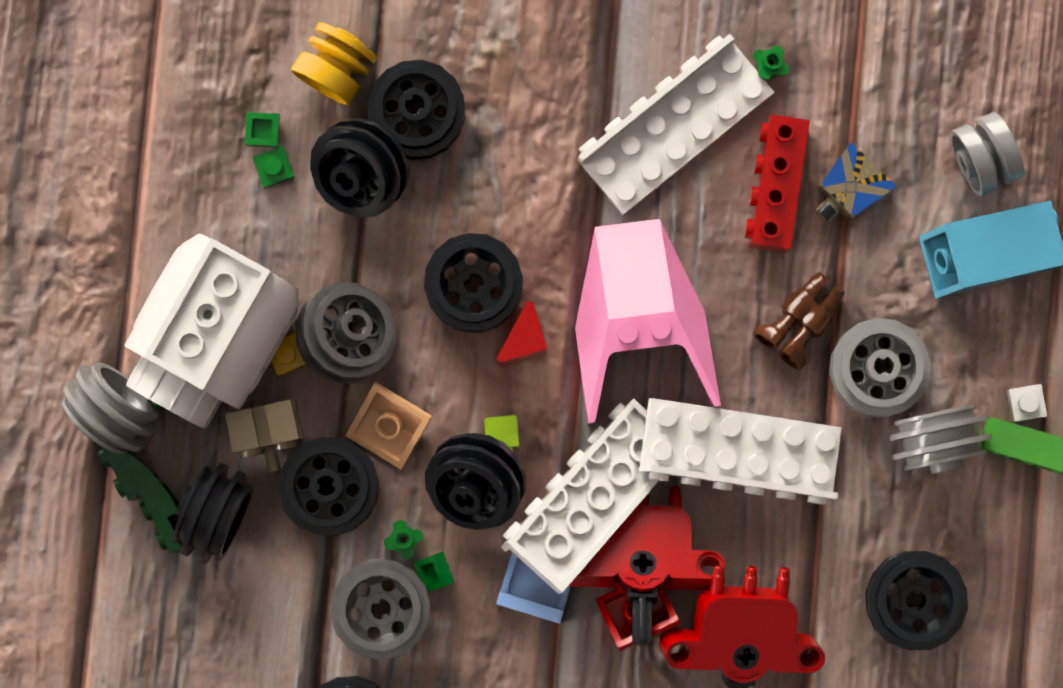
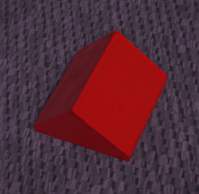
(524, 340)
(618, 616)

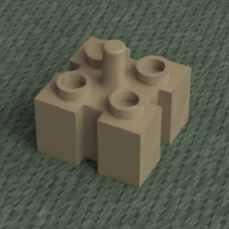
(265, 431)

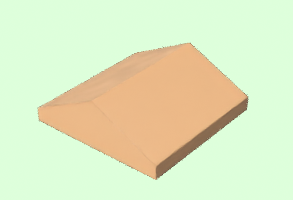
(388, 425)

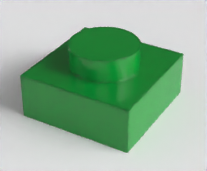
(262, 129)
(273, 167)
(434, 571)

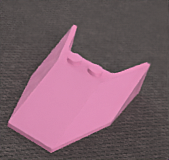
(636, 301)

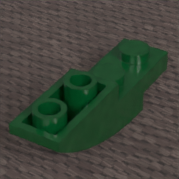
(139, 480)

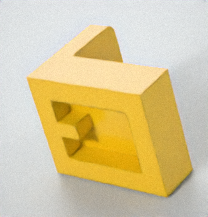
(287, 356)

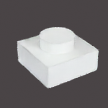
(1026, 403)

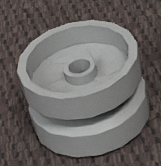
(987, 154)

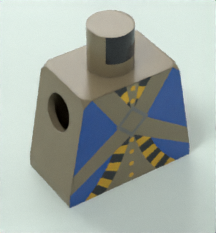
(852, 186)

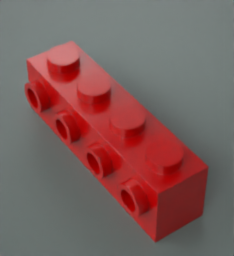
(778, 183)

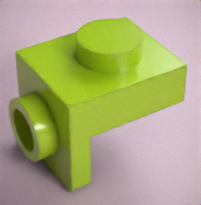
(504, 429)

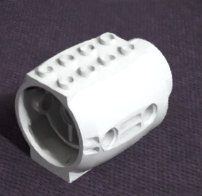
(208, 330)

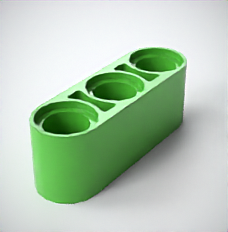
(1024, 445)

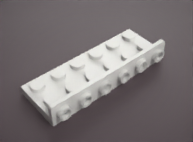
(674, 124)
(740, 450)
(586, 502)

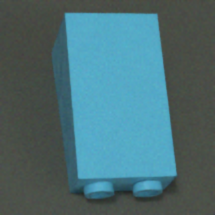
(992, 249)

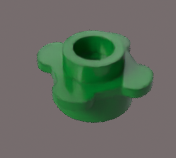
(768, 71)
(412, 536)

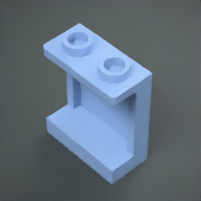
(529, 593)

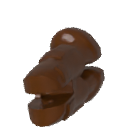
(810, 316)

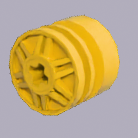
(334, 63)

